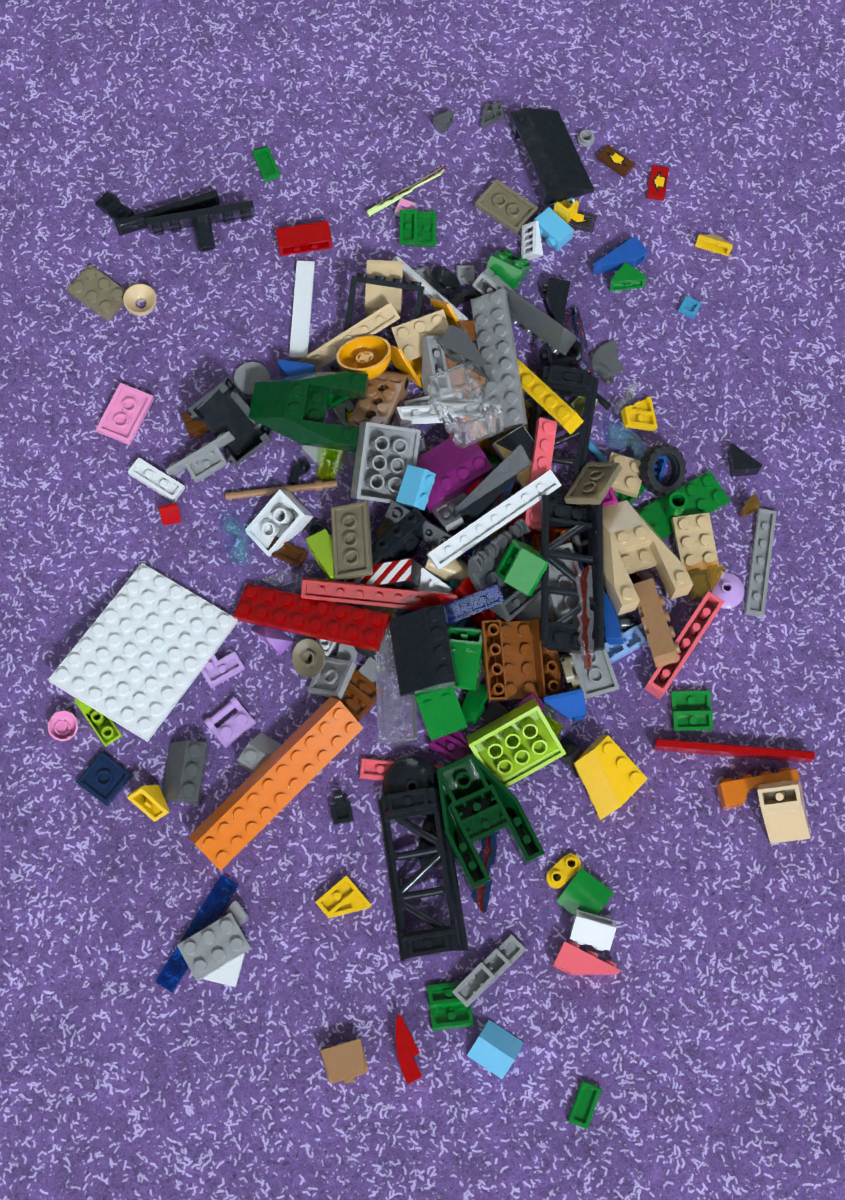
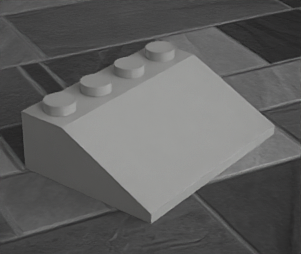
(382, 460)

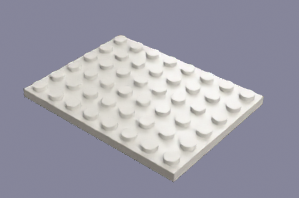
(143, 652)

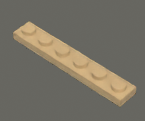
(369, 326)

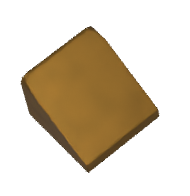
(750, 507)

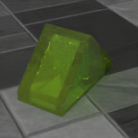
(330, 464)

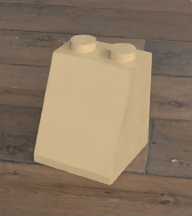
(379, 296)

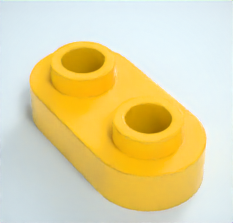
(563, 870)

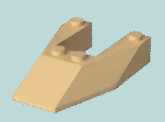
(633, 547)

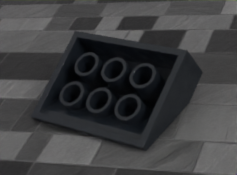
(423, 651)

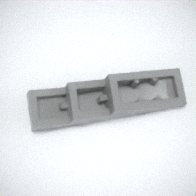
(489, 970)

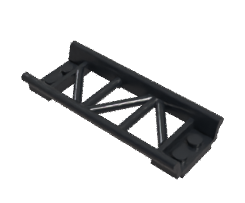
(571, 382)
(557, 634)
(440, 938)

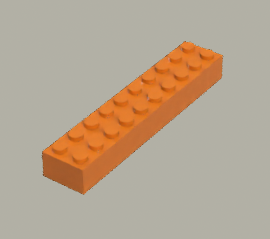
(275, 782)

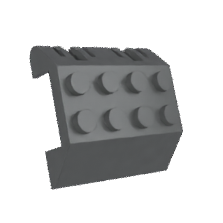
(485, 563)

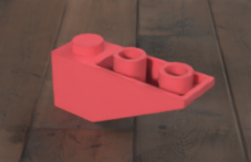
(577, 962)

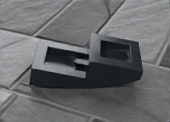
(113, 208)

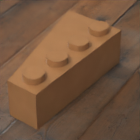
(655, 624)

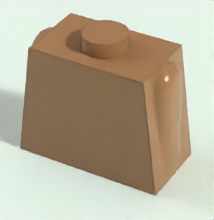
(345, 1062)

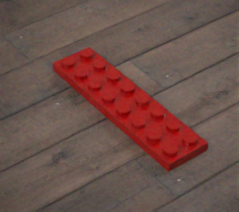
(312, 617)

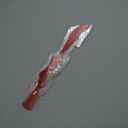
(586, 616)

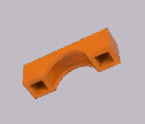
(734, 792)

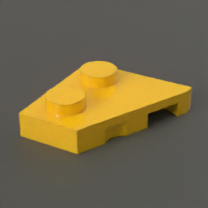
(640, 415)

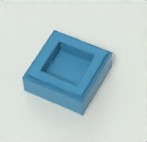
(689, 307)

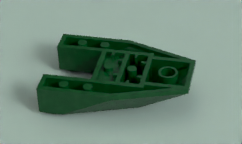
(298, 407)
(477, 807)

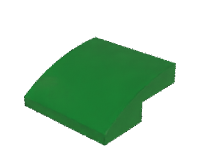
(418, 228)
(691, 710)
(584, 894)
(447, 1009)

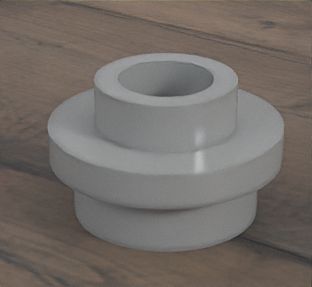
(586, 134)

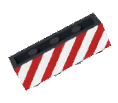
(399, 573)

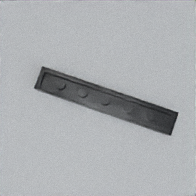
(138, 221)

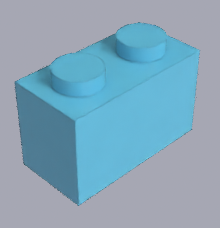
(554, 229)
(416, 487)

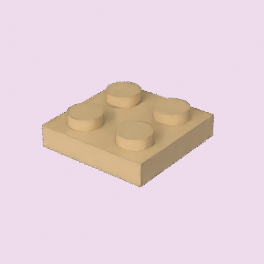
(628, 478)

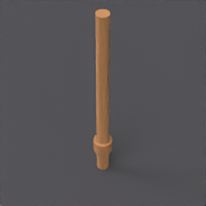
(318, 485)

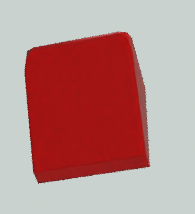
(170, 514)

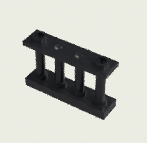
(429, 530)

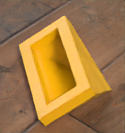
(714, 243)

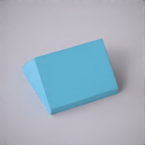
(495, 1049)

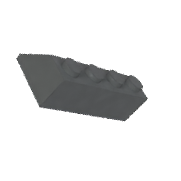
(540, 323)

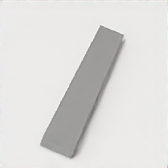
(760, 562)

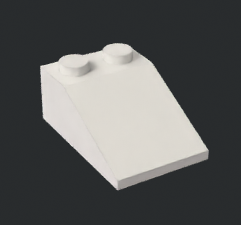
(281, 517)

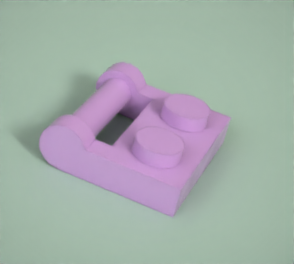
(232, 728)

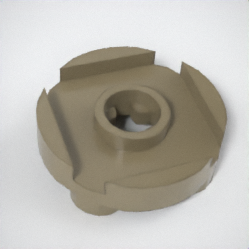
(570, 679)

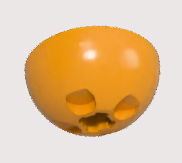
(365, 355)

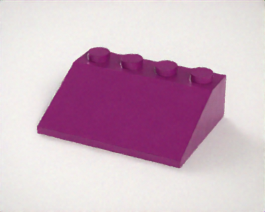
(454, 470)

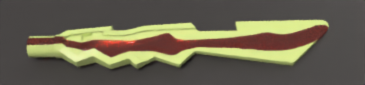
(376, 208)

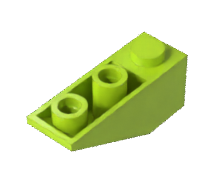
(101, 724)

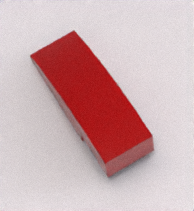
(406, 1051)

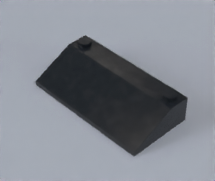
(551, 154)

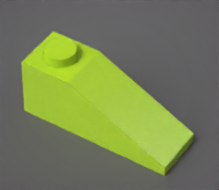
(322, 550)

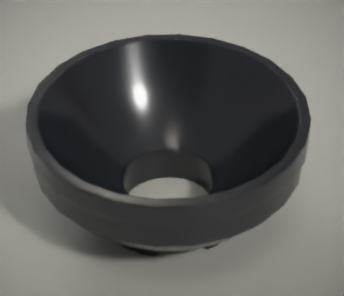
(444, 281)

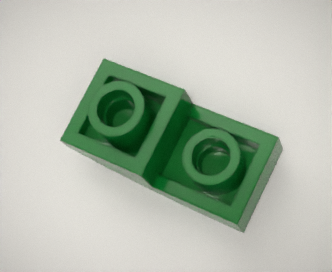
(474, 704)

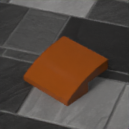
(359, 695)

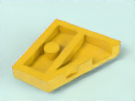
(342, 899)

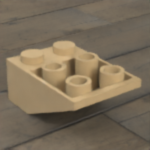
(784, 811)

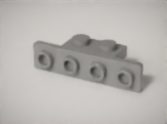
(203, 461)

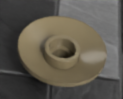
(302, 658)

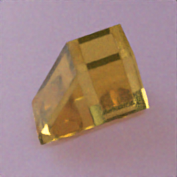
(704, 580)

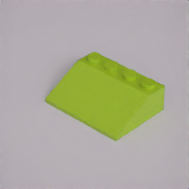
(516, 743)

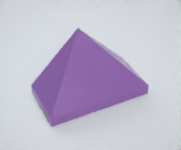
(273, 638)

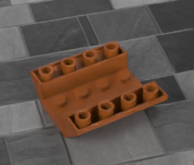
(517, 661)

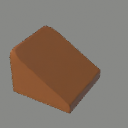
(469, 326)

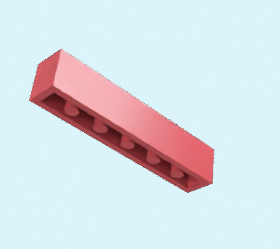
(687, 641)

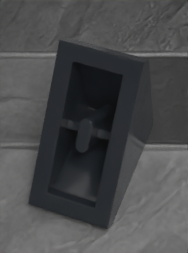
(741, 463)
(572, 751)

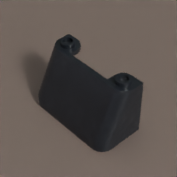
(225, 410)

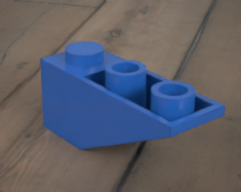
(629, 251)

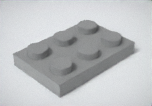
(214, 947)

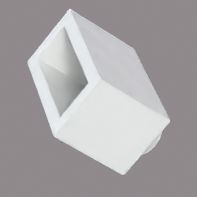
(593, 930)

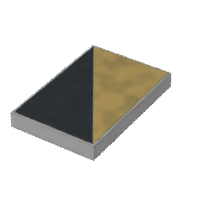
(509, 442)

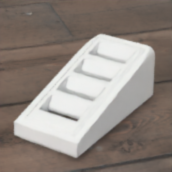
(526, 246)

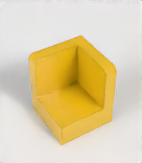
(566, 210)

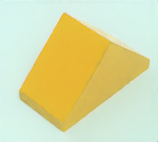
(150, 801)

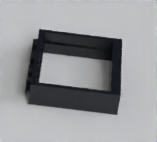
(380, 280)

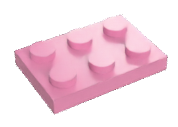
(125, 414)

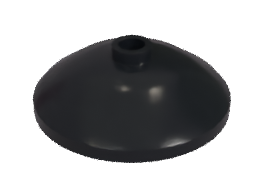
(407, 771)

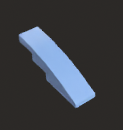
(633, 640)

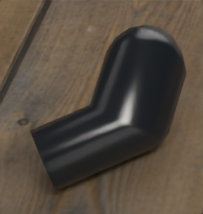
(298, 470)

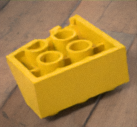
(608, 775)

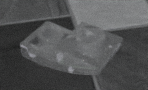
(629, 397)

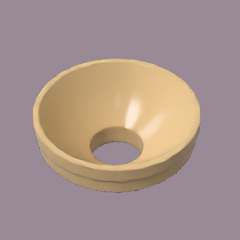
(136, 293)

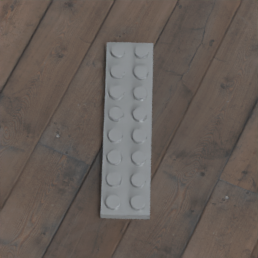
(498, 350)
(601, 677)

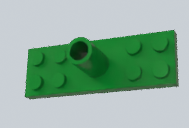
(693, 498)

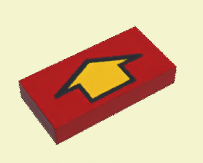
(657, 182)

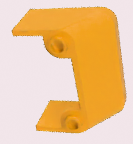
(414, 367)

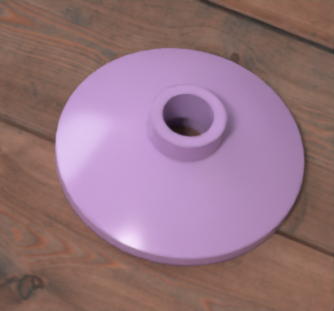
(734, 595)

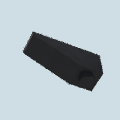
(556, 298)

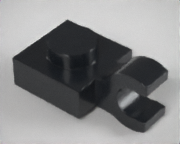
(341, 810)

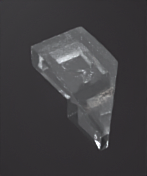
(286, 581)

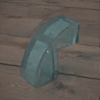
(624, 438)
(241, 550)

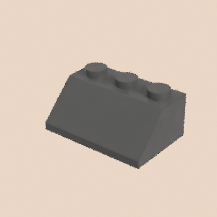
(185, 772)

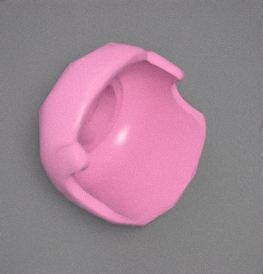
(62, 725)

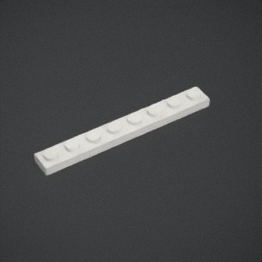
(493, 520)

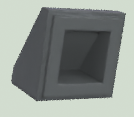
(443, 121)

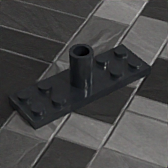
(201, 221)

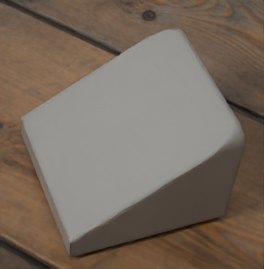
(312, 452)
(238, 913)

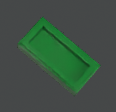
(266, 164)
(584, 1104)

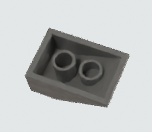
(461, 349)

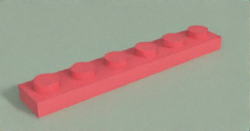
(540, 464)

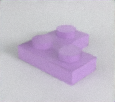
(220, 670)

